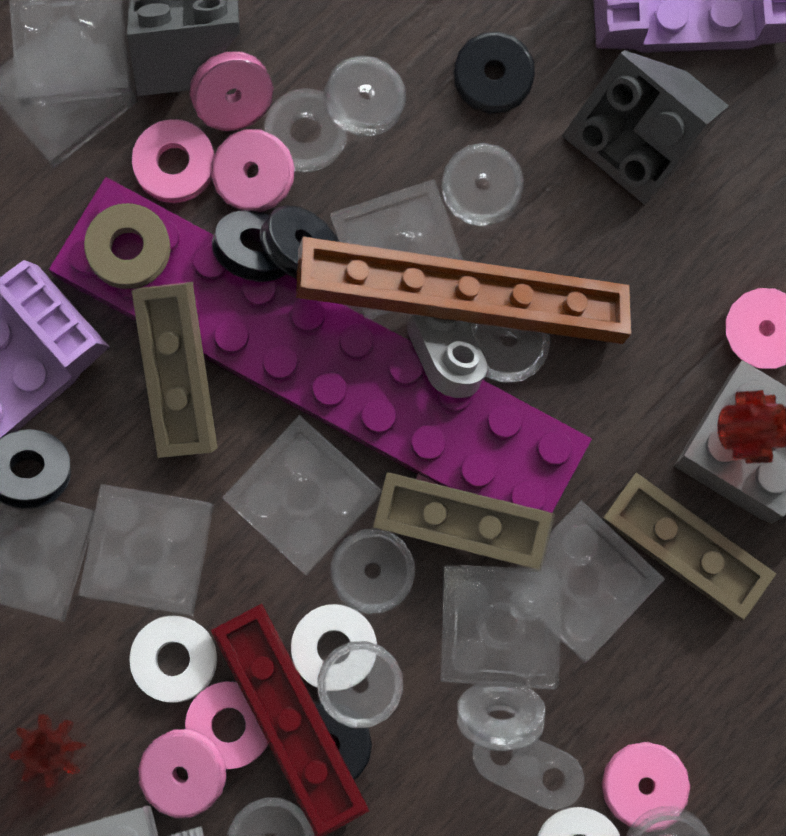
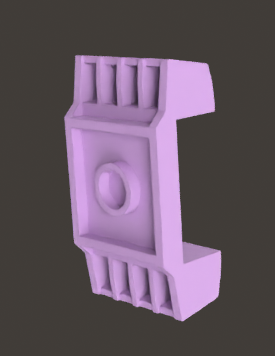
(688, 24)
(41, 344)

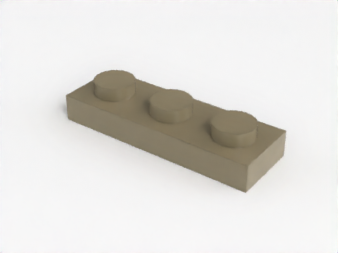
(174, 369)
(464, 520)
(688, 547)

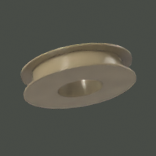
(121, 220)

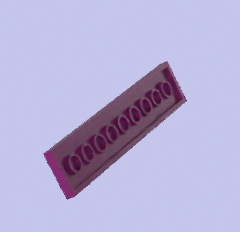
(343, 369)

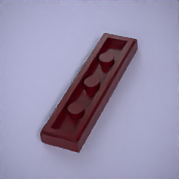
(290, 721)

